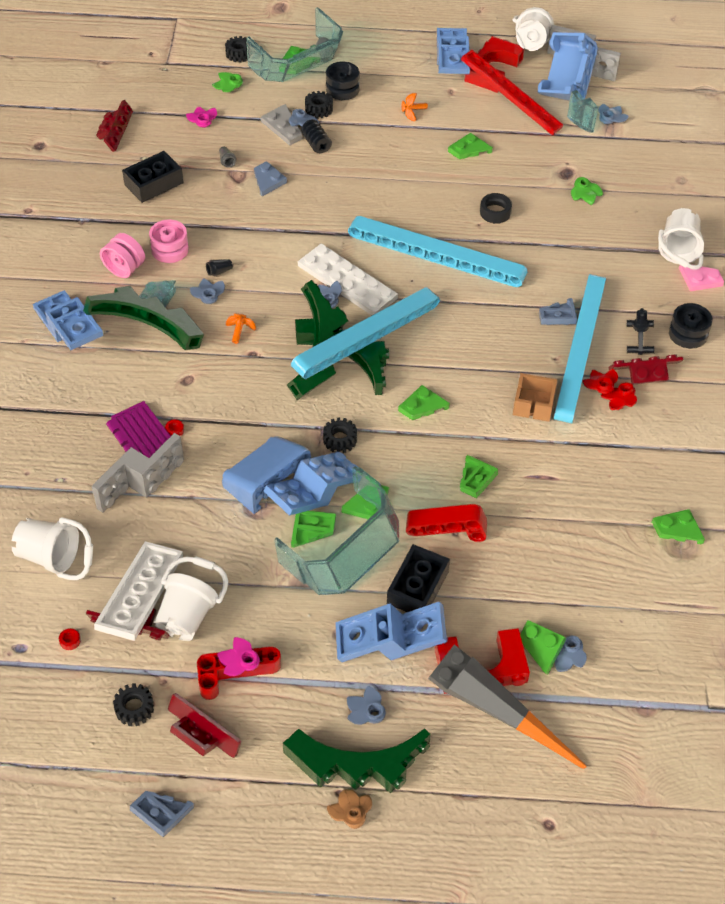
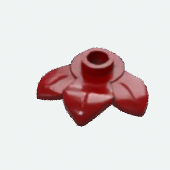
(601, 382)
(621, 396)

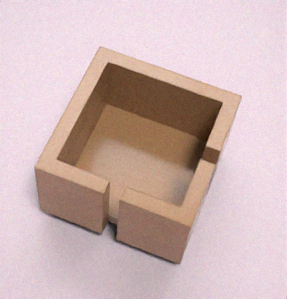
(534, 397)

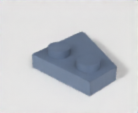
(268, 178)
(558, 314)
(160, 811)

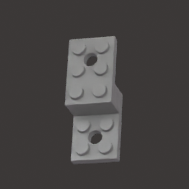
(610, 57)
(138, 473)

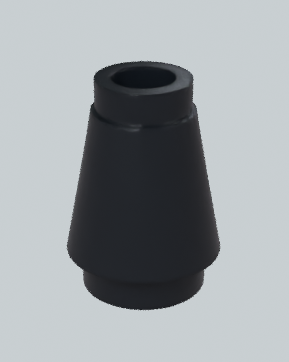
(216, 267)

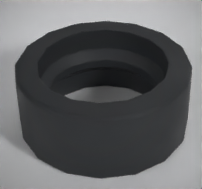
(498, 199)

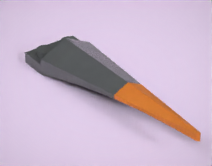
(473, 684)

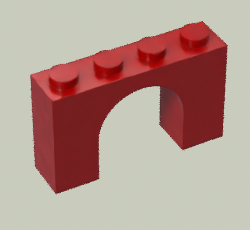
(496, 51)
(513, 665)

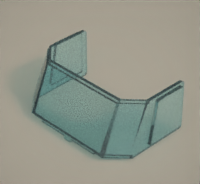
(283, 69)
(357, 553)

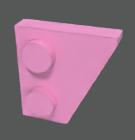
(701, 278)

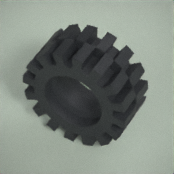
(236, 49)
(319, 104)
(340, 427)
(129, 694)

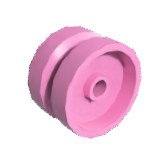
(169, 241)
(122, 255)

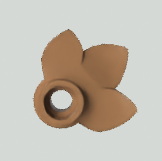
(350, 808)

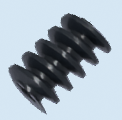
(316, 136)

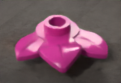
(202, 117)
(236, 658)

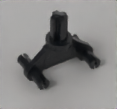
(640, 325)

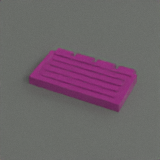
(138, 429)

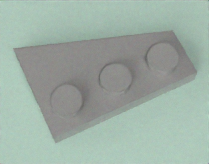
(278, 122)

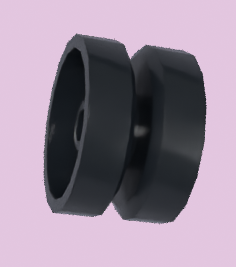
(342, 80)
(690, 325)

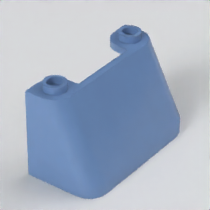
(570, 65)
(263, 467)

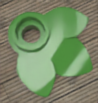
(228, 82)
(587, 191)

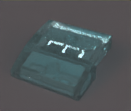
(582, 111)

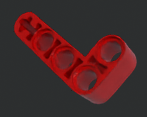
(448, 519)
(216, 672)

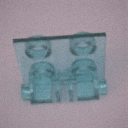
(162, 290)

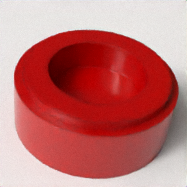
(175, 426)
(69, 639)

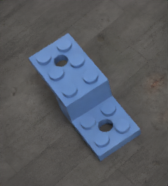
(451, 46)
(67, 320)
(312, 483)
(390, 632)

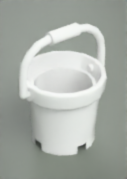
(533, 28)
(682, 239)
(52, 545)
(187, 599)

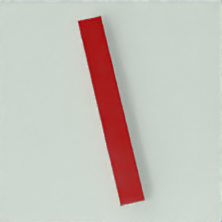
(512, 92)

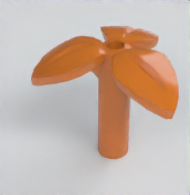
(409, 106)
(239, 320)

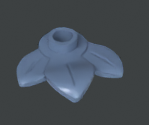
(611, 115)
(299, 117)
(207, 291)
(331, 293)
(571, 656)
(364, 706)

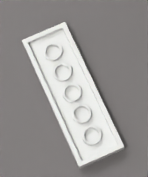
(355, 283)
(137, 592)

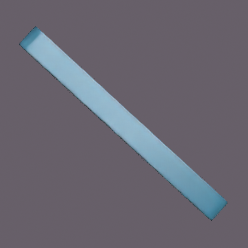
(438, 251)
(364, 333)
(579, 349)

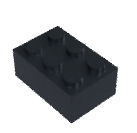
(152, 176)
(418, 579)

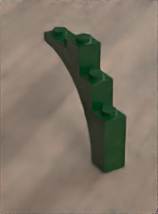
(151, 311)
(325, 323)
(370, 358)
(356, 768)

